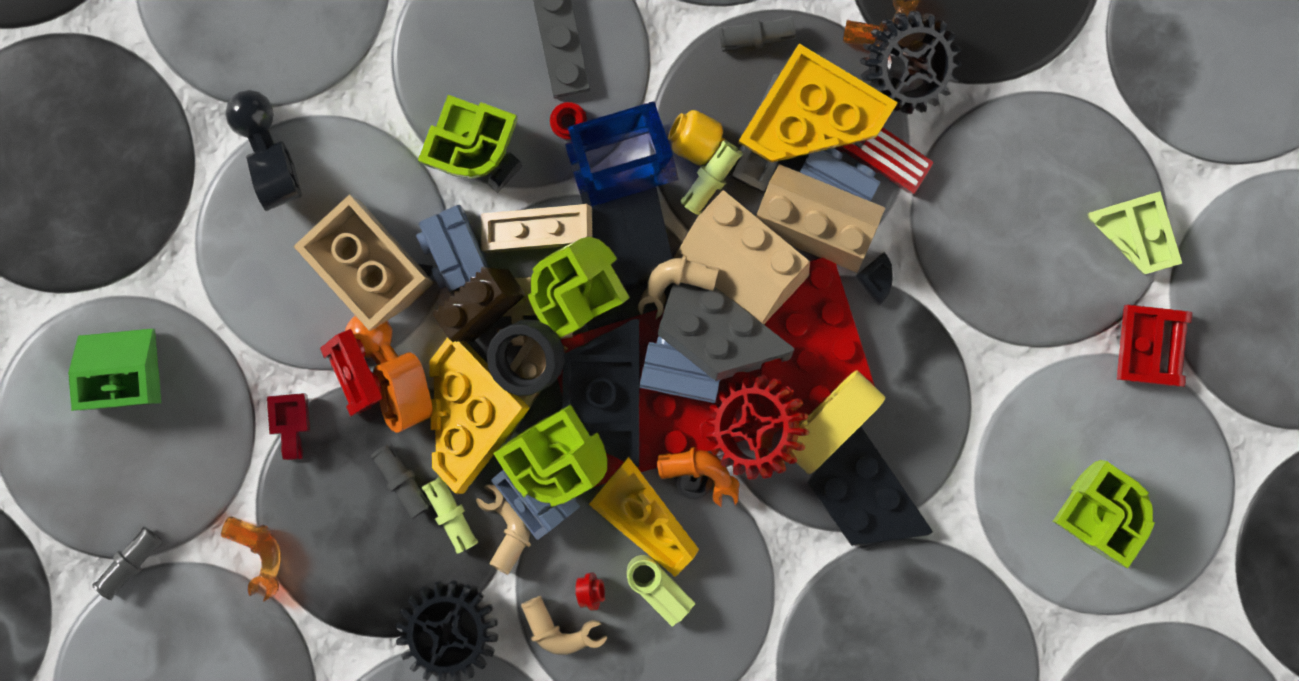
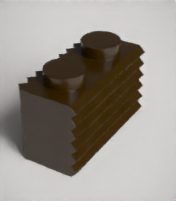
(478, 304)

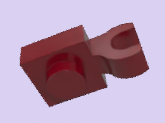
(288, 417)

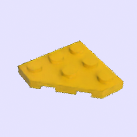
(814, 110)
(468, 414)

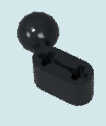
(270, 163)

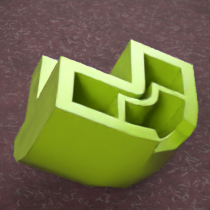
(467, 139)
(575, 285)
(554, 459)
(1108, 513)

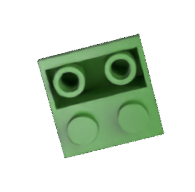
(114, 370)

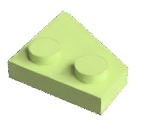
(1140, 232)

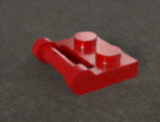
(1142, 345)
(351, 369)

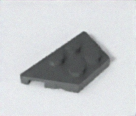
(718, 332)

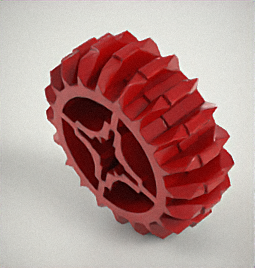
(762, 440)

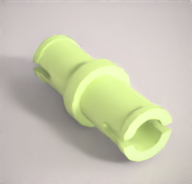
(711, 177)
(450, 515)

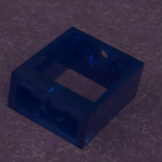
(629, 176)

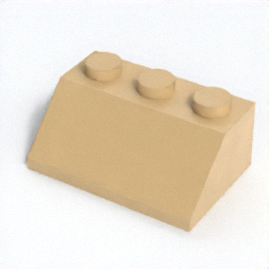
(819, 217)
(753, 261)
(363, 263)

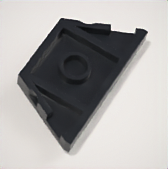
(604, 389)
(865, 495)

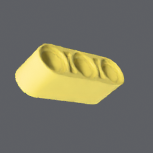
(837, 420)

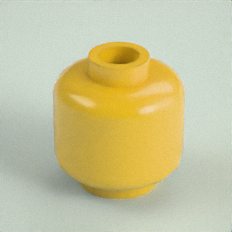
(696, 137)

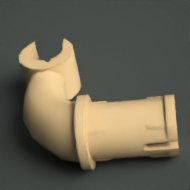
(676, 271)
(516, 533)
(550, 637)

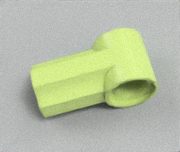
(661, 591)

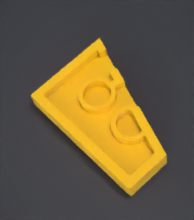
(644, 518)

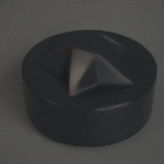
(693, 487)

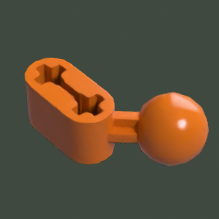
(401, 377)

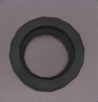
(501, 370)

